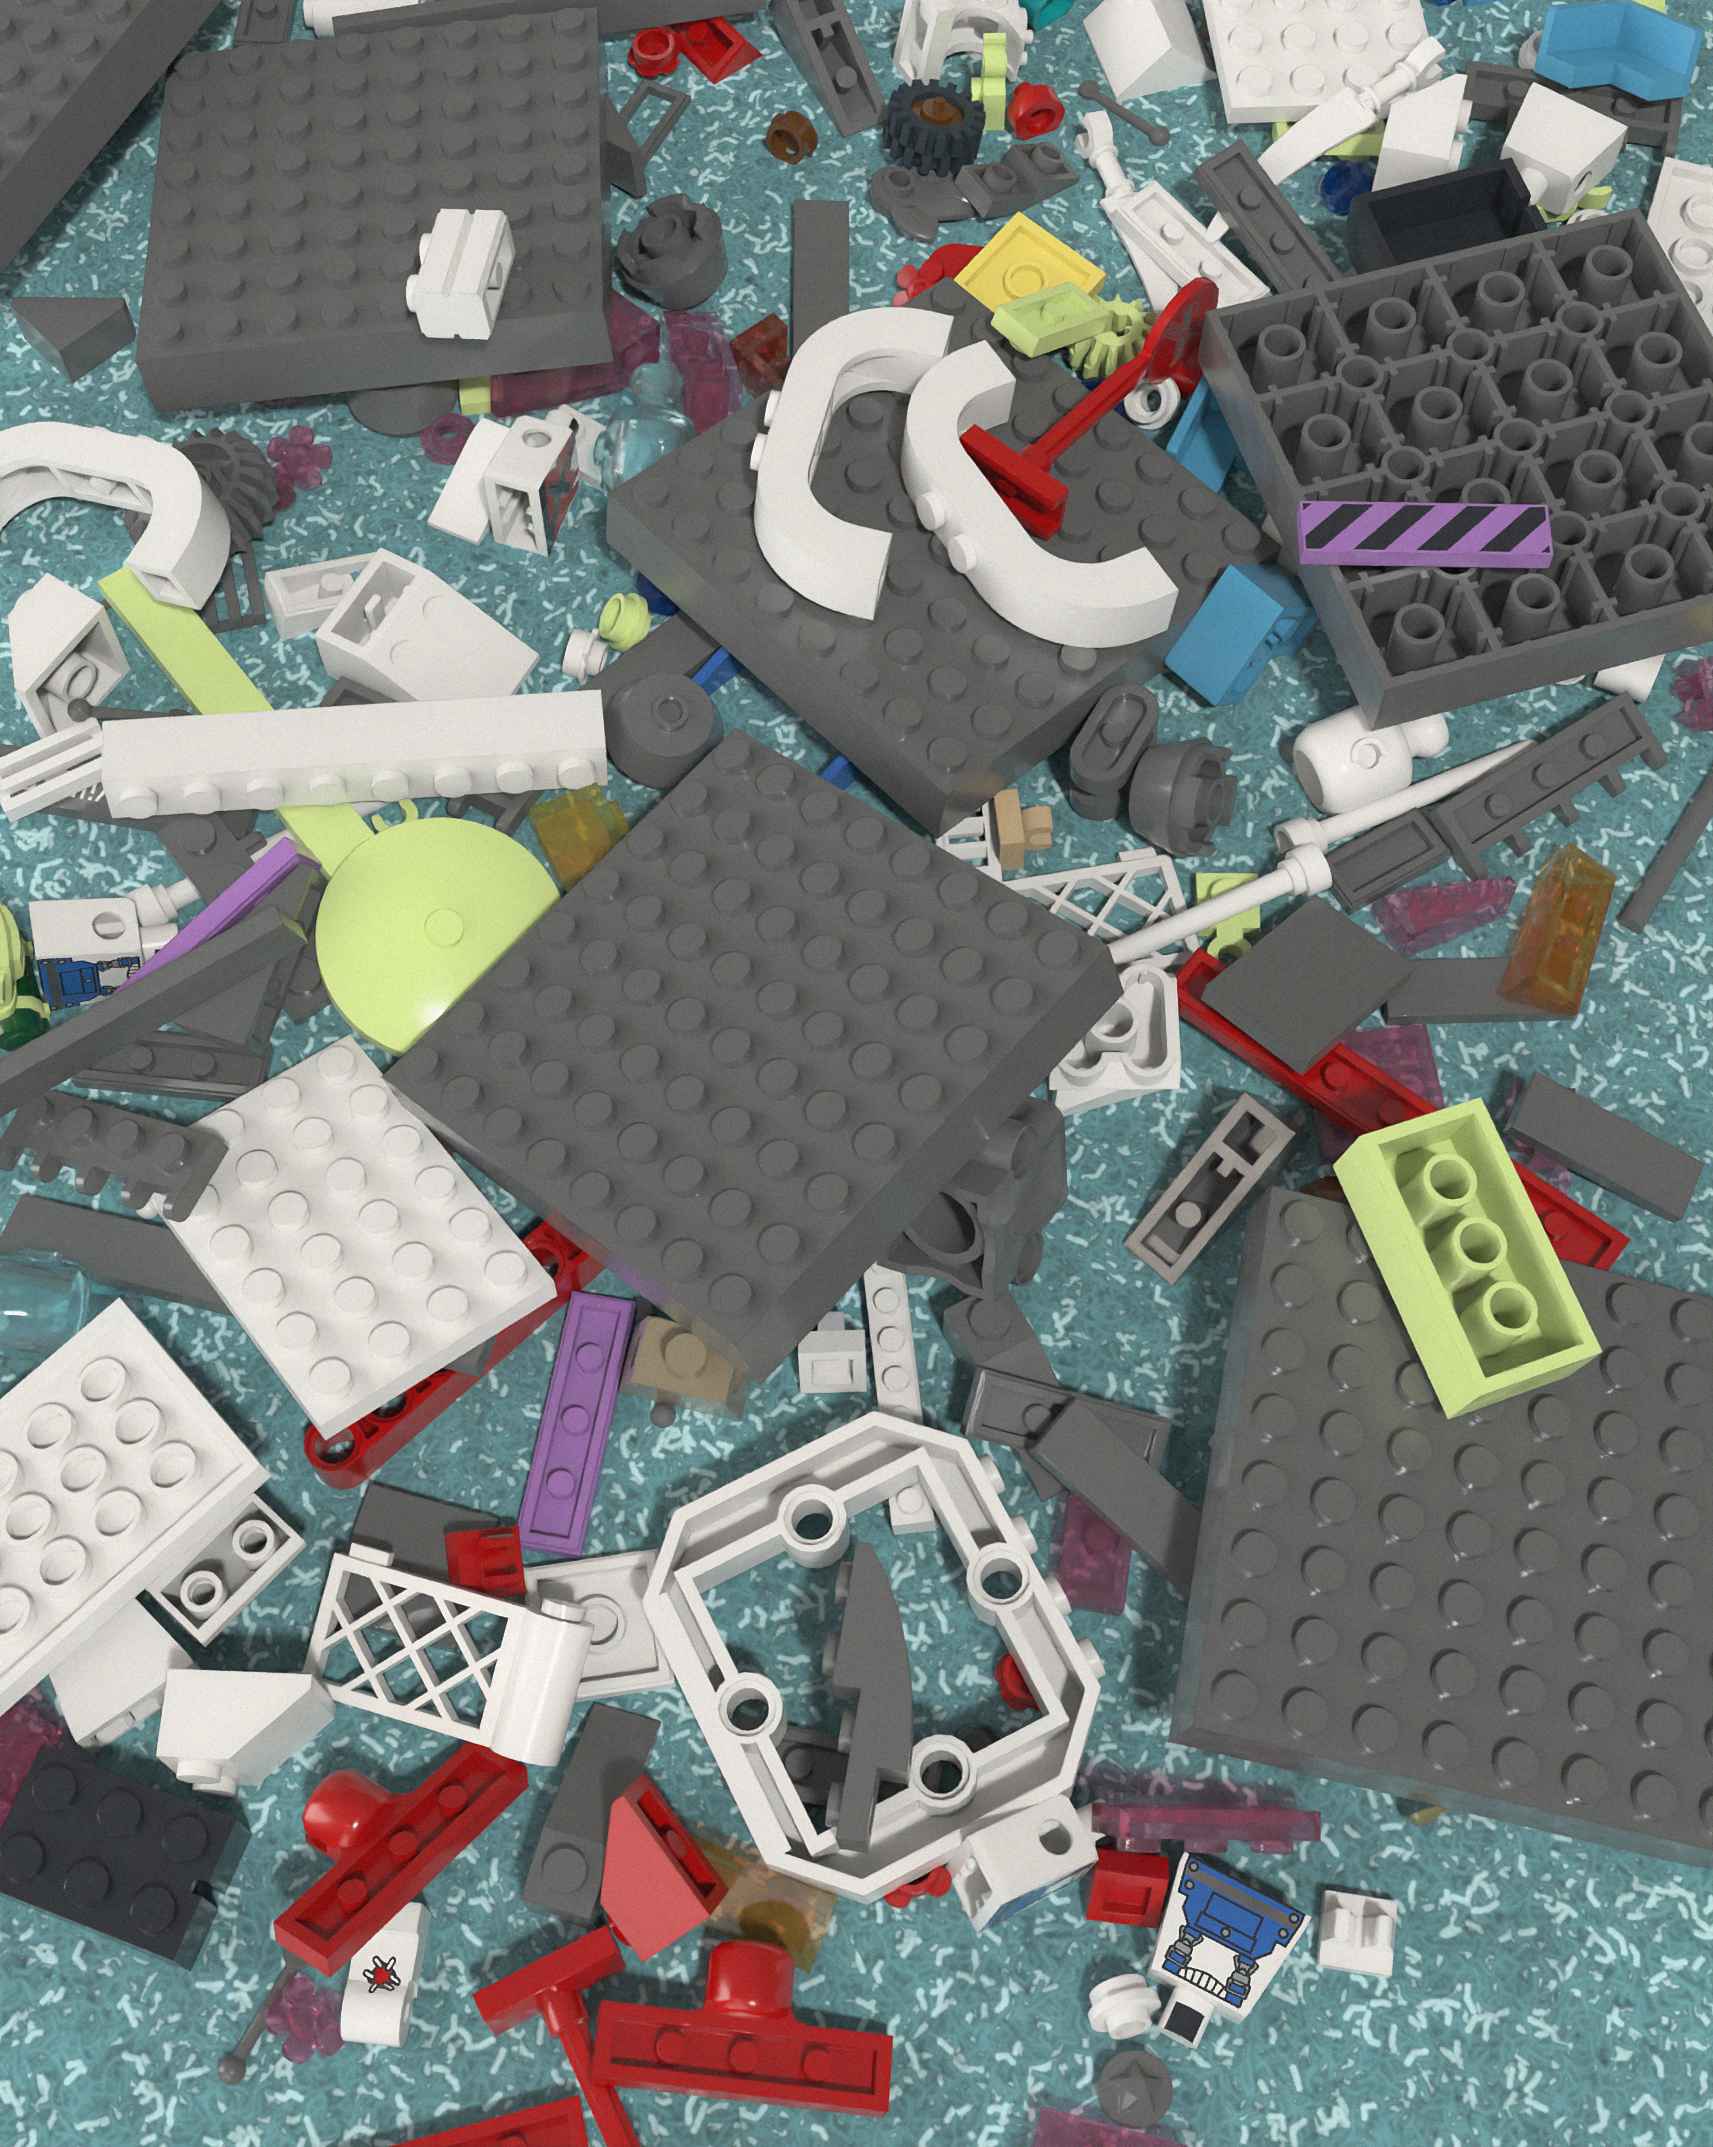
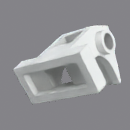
(941, 27)

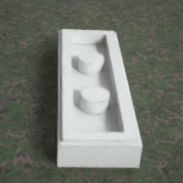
(1179, 247)

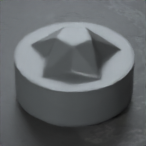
(1135, 2089)

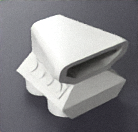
(1127, 1050)

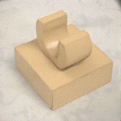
(1019, 829)

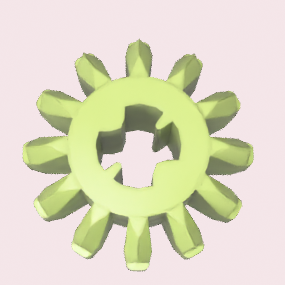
(1117, 344)

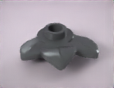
(918, 200)

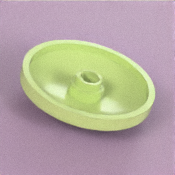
(421, 922)

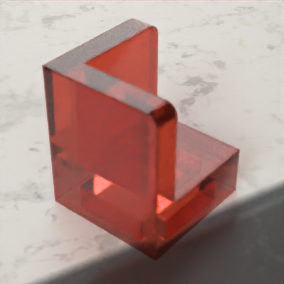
(762, 355)

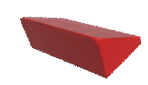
(713, 46)

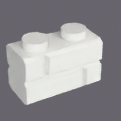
(462, 274)

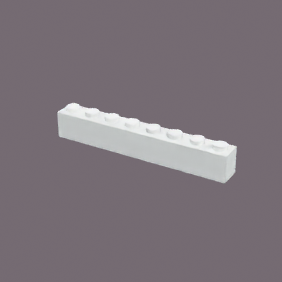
(353, 753)

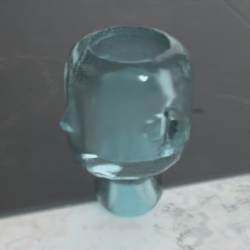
(643, 431)
(46, 1305)

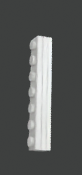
(897, 1380)

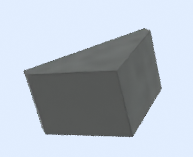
(74, 331)

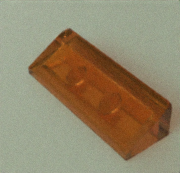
(1560, 932)
(768, 1906)

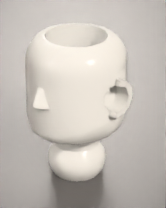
(1351, 766)

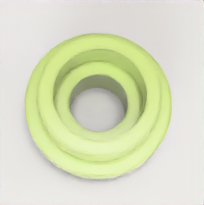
(625, 621)

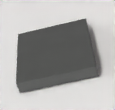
(415, 1533)

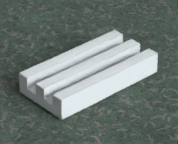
(49, 761)

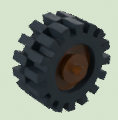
(933, 127)

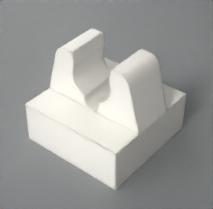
(832, 1358)
(1357, 1934)

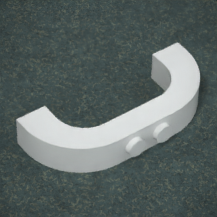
(188, 528)
(804, 543)
(1022, 582)

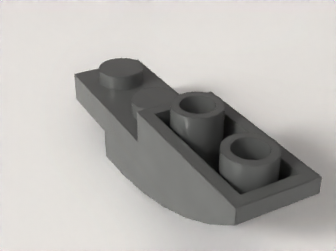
(874, 1669)

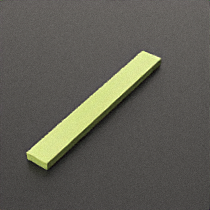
(217, 685)

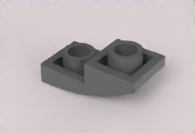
(1021, 181)

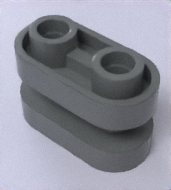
(1110, 750)

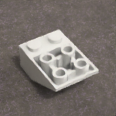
(419, 638)

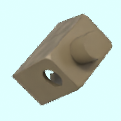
(681, 1370)

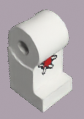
(386, 1980)

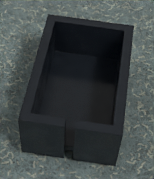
(1439, 216)
(117, 1856)

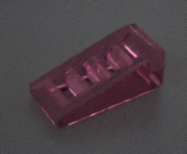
(1437, 914)

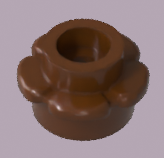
(791, 132)

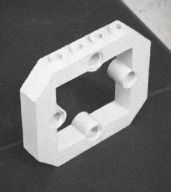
(759, 1520)

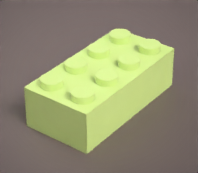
(1465, 1257)

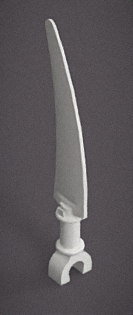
(1341, 119)
(1102, 154)

